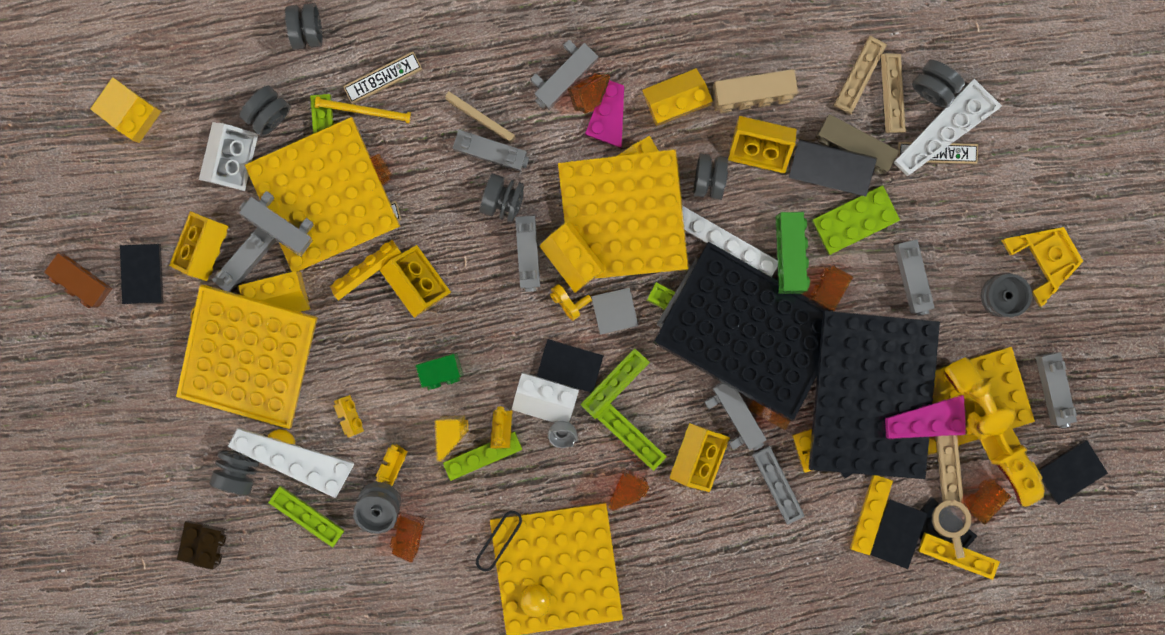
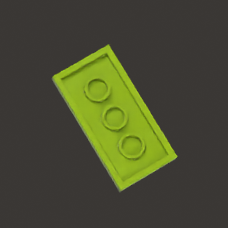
(855, 220)

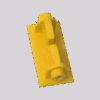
(352, 424)
(501, 428)
(395, 457)

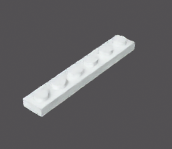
(712, 233)

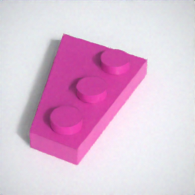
(607, 117)

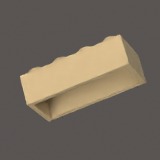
(754, 90)

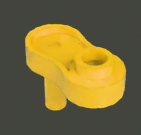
(571, 310)

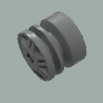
(502, 198)
(234, 472)

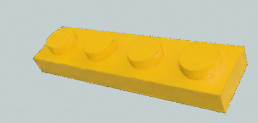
(364, 270)
(871, 514)
(945, 551)

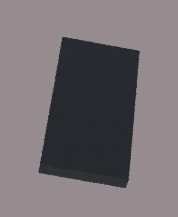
(832, 167)

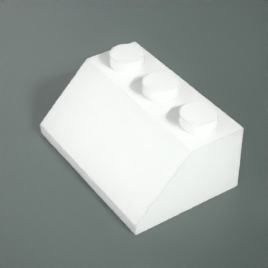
(226, 156)
(544, 398)

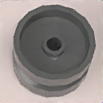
(303, 26)
(938, 83)
(265, 111)
(710, 176)
(1018, 295)
(377, 507)

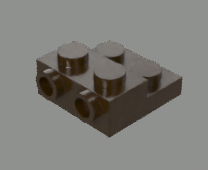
(201, 545)

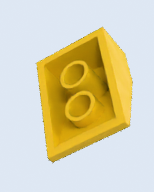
(125, 110)

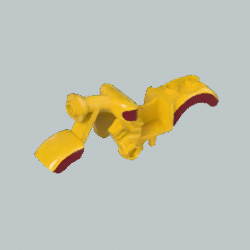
(996, 433)

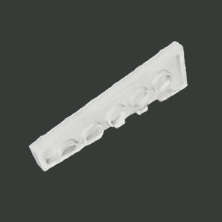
(963, 114)
(305, 465)

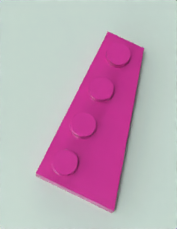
(937, 419)

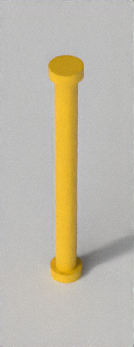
(362, 109)

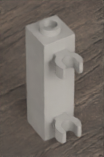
(565, 77)
(490, 151)
(276, 226)
(527, 253)
(244, 260)
(914, 277)
(1056, 389)
(740, 416)

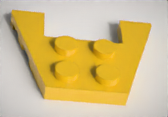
(1054, 255)

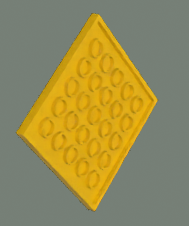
(330, 184)
(627, 211)
(246, 356)
(566, 554)

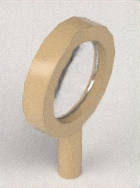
(952, 521)

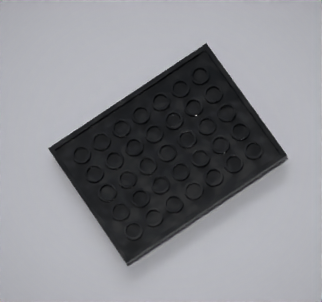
(745, 331)
(865, 374)

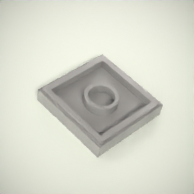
(614, 311)

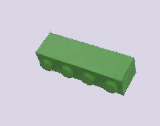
(792, 253)

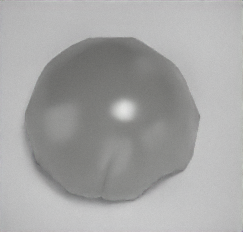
(562, 434)

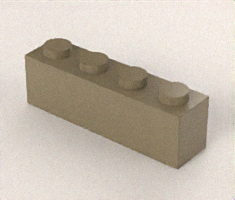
(846, 137)

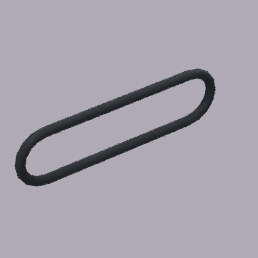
(492, 535)

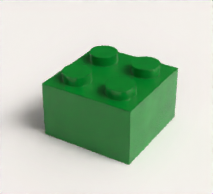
(440, 370)

